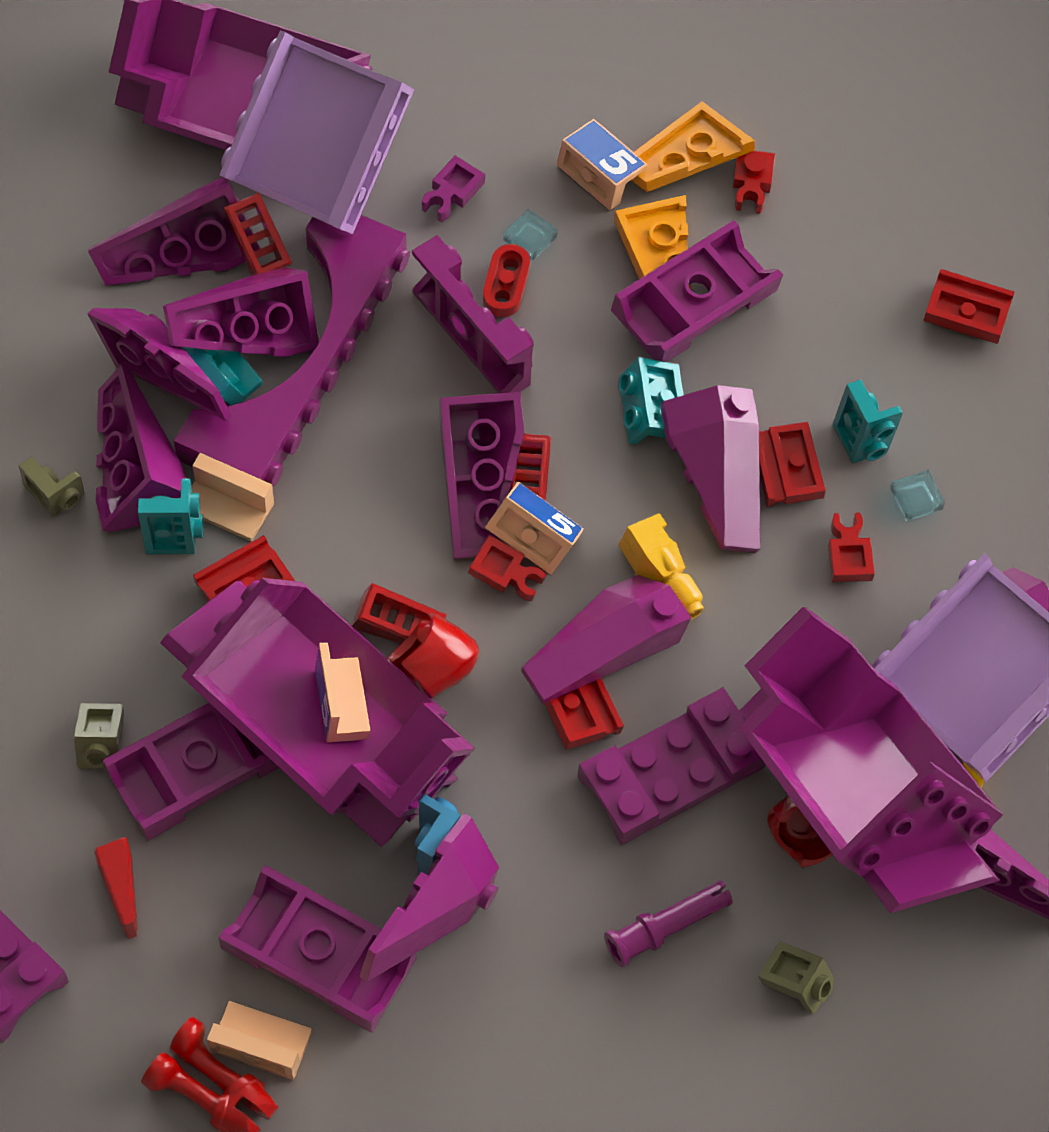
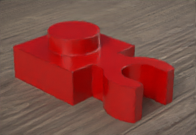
(753, 178)
(848, 554)
(500, 565)

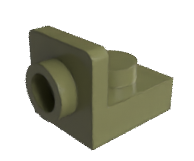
(47, 488)
(97, 733)
(798, 975)

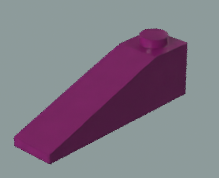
(175, 239)
(251, 315)
(145, 348)
(720, 449)
(135, 453)
(480, 457)
(607, 635)
(1018, 879)
(440, 901)

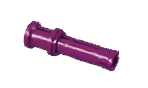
(650, 930)

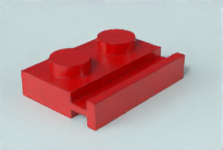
(969, 306)
(789, 465)
(244, 565)
(584, 715)

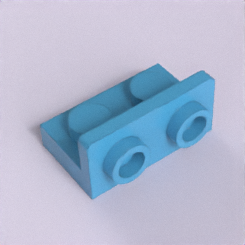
(435, 822)

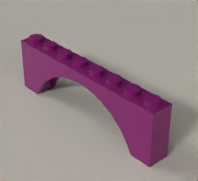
(271, 425)

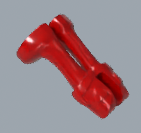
(190, 1048)

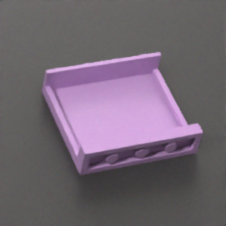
(316, 131)
(976, 666)

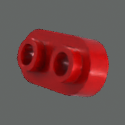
(506, 283)

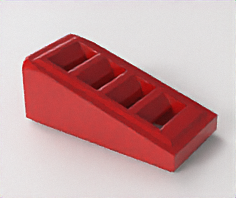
(276, 245)
(534, 453)
(389, 600)
(117, 873)

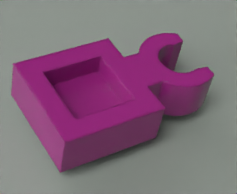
(453, 184)

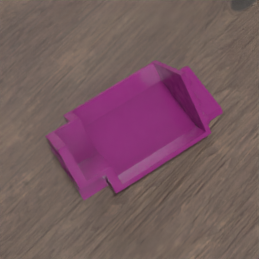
(196, 65)
(256, 665)
(865, 767)

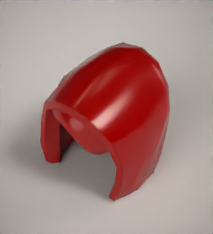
(436, 655)
(796, 834)

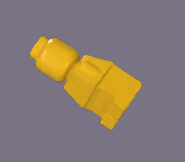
(659, 559)

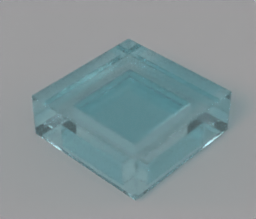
(531, 233)
(917, 495)

